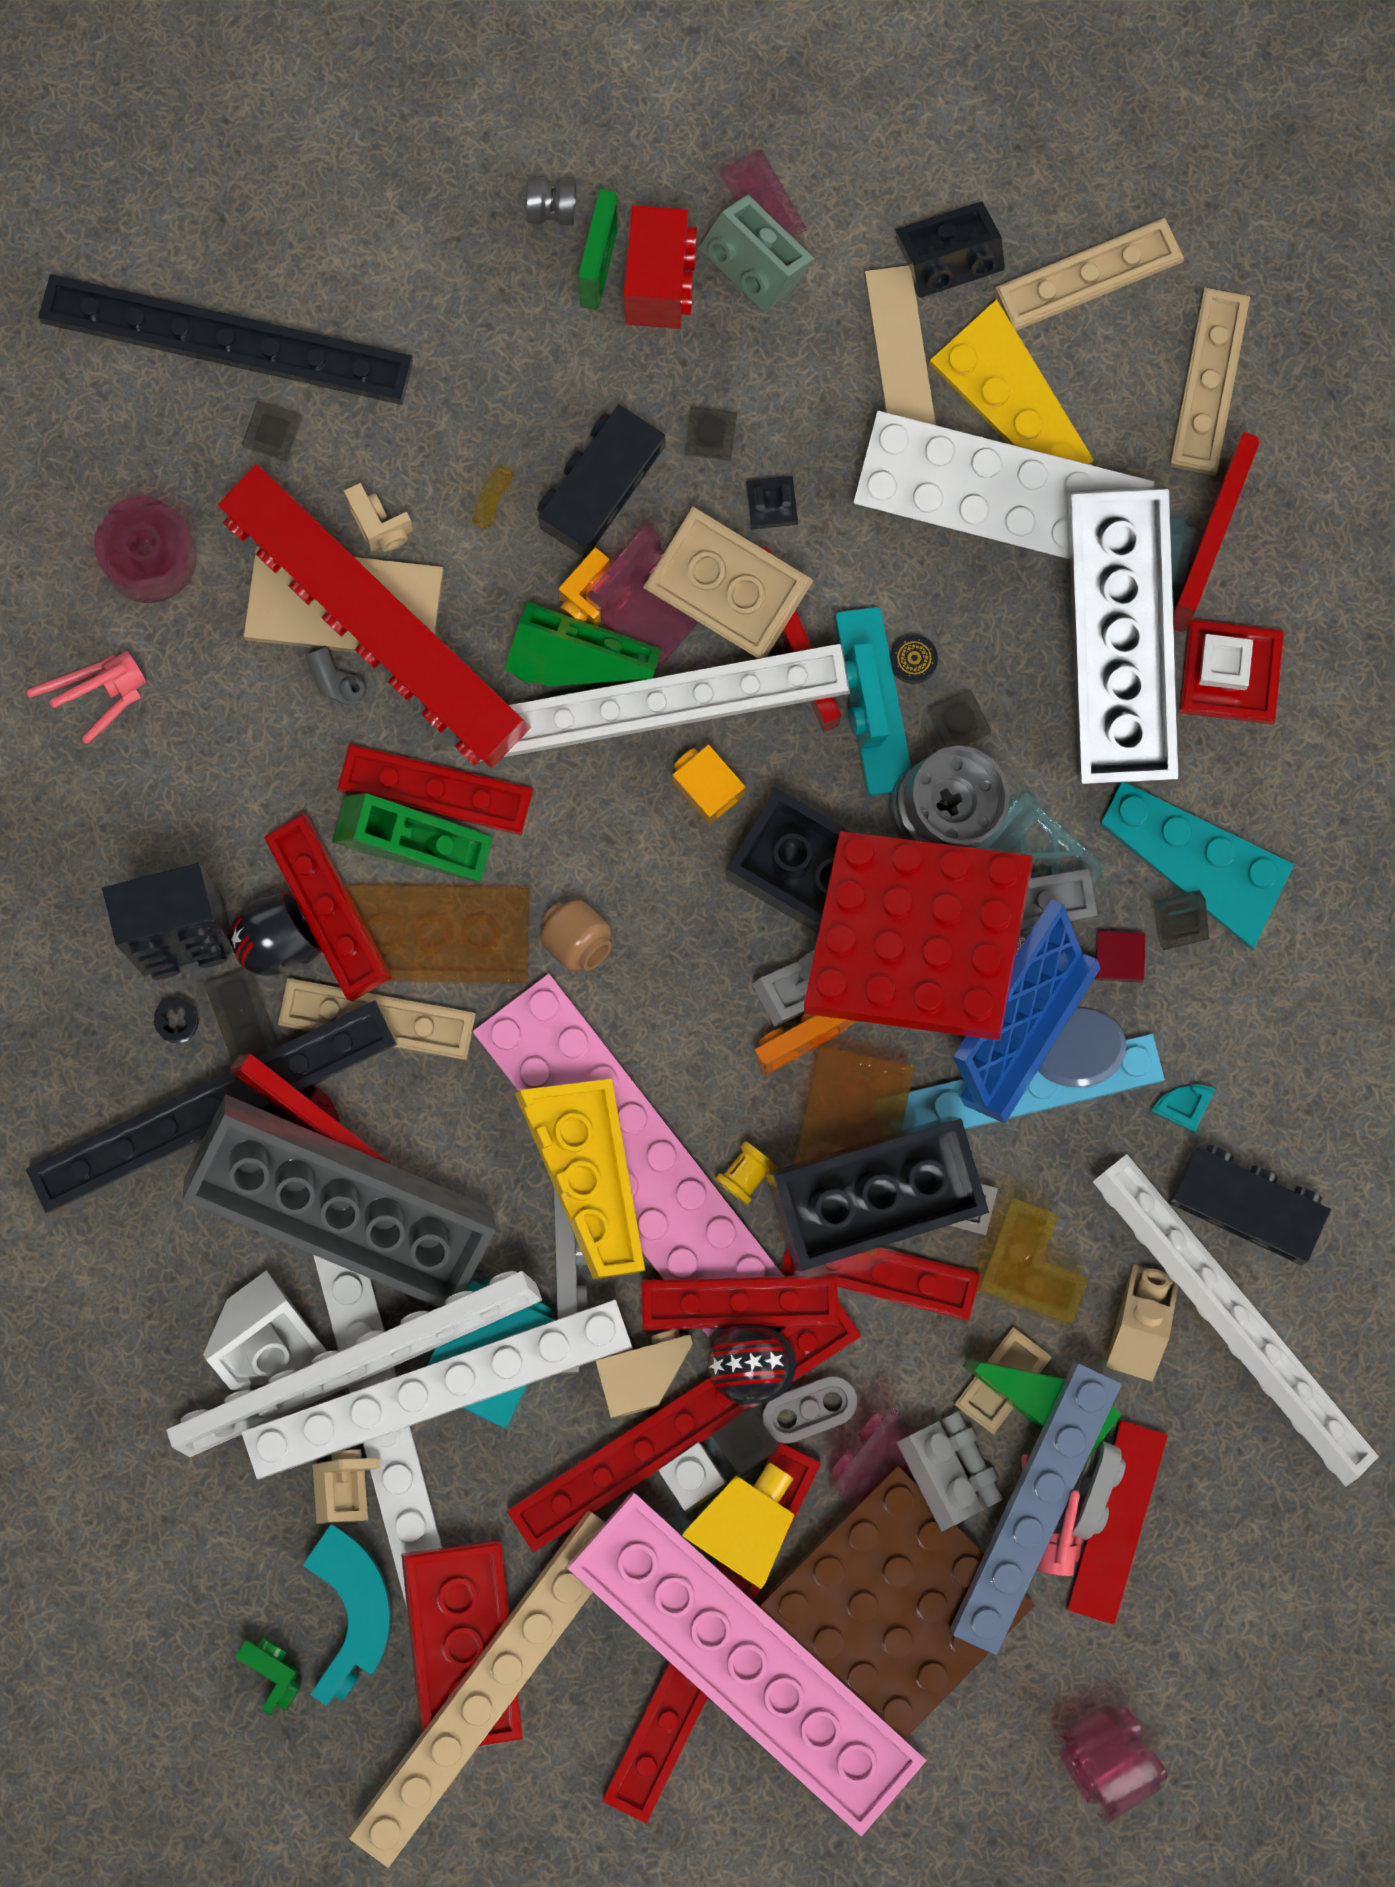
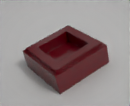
(1120, 956)

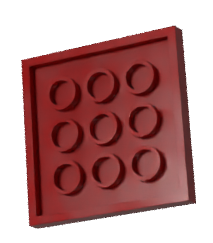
(919, 935)

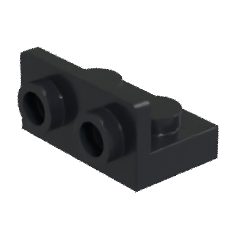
(951, 249)

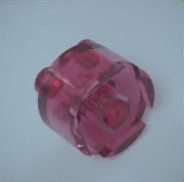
(121, 543)
(1110, 1761)

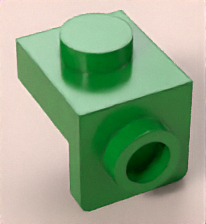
(268, 1660)

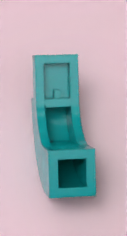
(368, 1605)

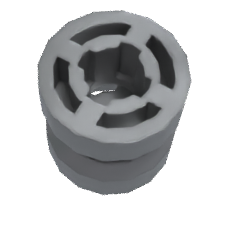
(541, 200)

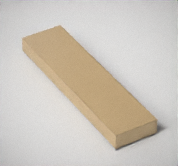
(1089, 274)
(899, 343)
(1210, 381)
(414, 1024)

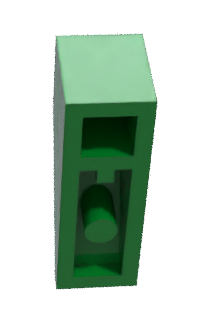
(568, 651)
(410, 837)
(1029, 1392)

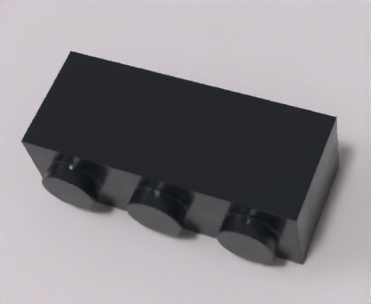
(600, 480)
(1251, 1204)

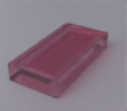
(757, 179)

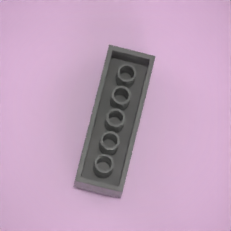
(338, 1203)

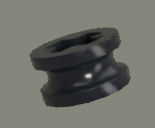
(190, 1018)

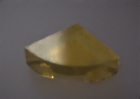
(490, 496)

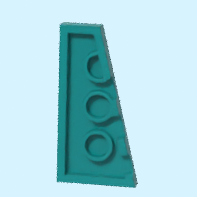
(1193, 855)

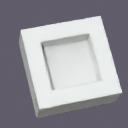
(1225, 662)
(693, 1477)

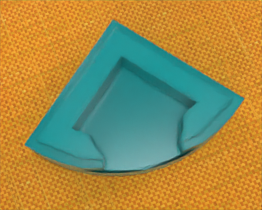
(1184, 1106)

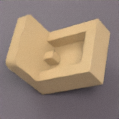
(342, 1487)

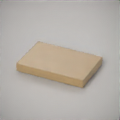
(728, 583)

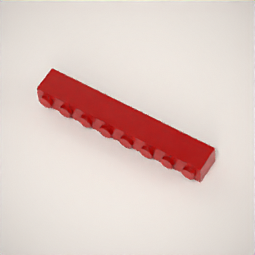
(374, 616)

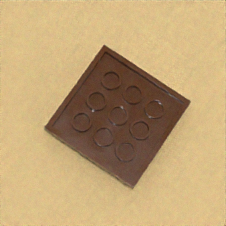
(882, 1600)

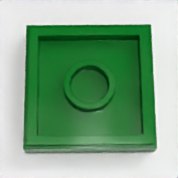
(598, 250)

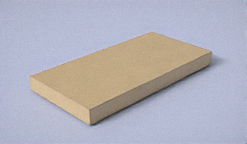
(283, 618)

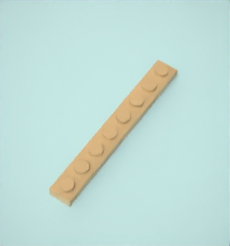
(475, 1703)

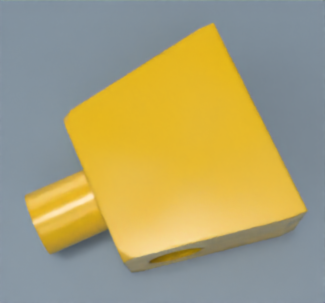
(745, 1525)

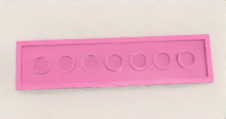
(679, 1213)
(746, 1663)

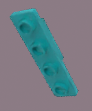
(873, 699)

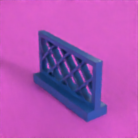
(1043, 994)

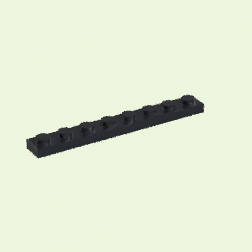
(226, 339)
(188, 1116)

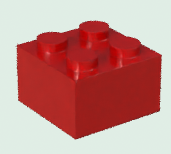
(659, 267)

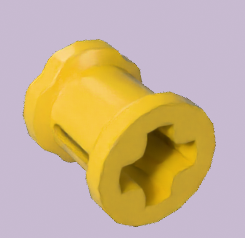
(746, 1173)

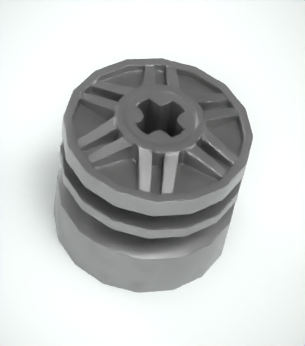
(970, 786)

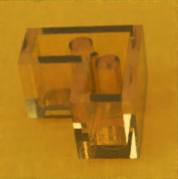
(1018, 1274)

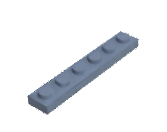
(1035, 1508)

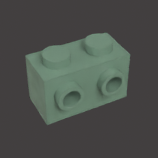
(756, 253)

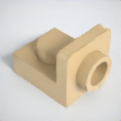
(368, 516)

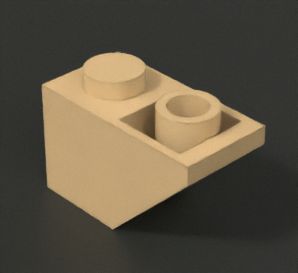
(1143, 1323)
(642, 1376)

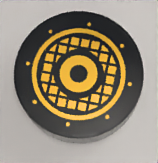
(914, 659)

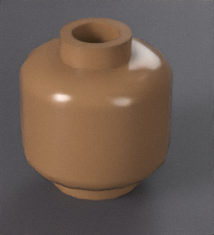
(576, 935)

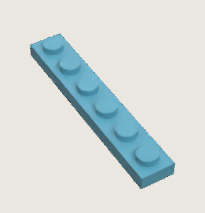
(1139, 1069)

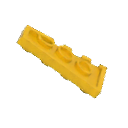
(1006, 388)
(586, 1161)

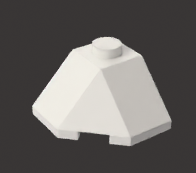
(260, 1336)

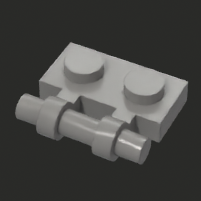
(941, 1475)

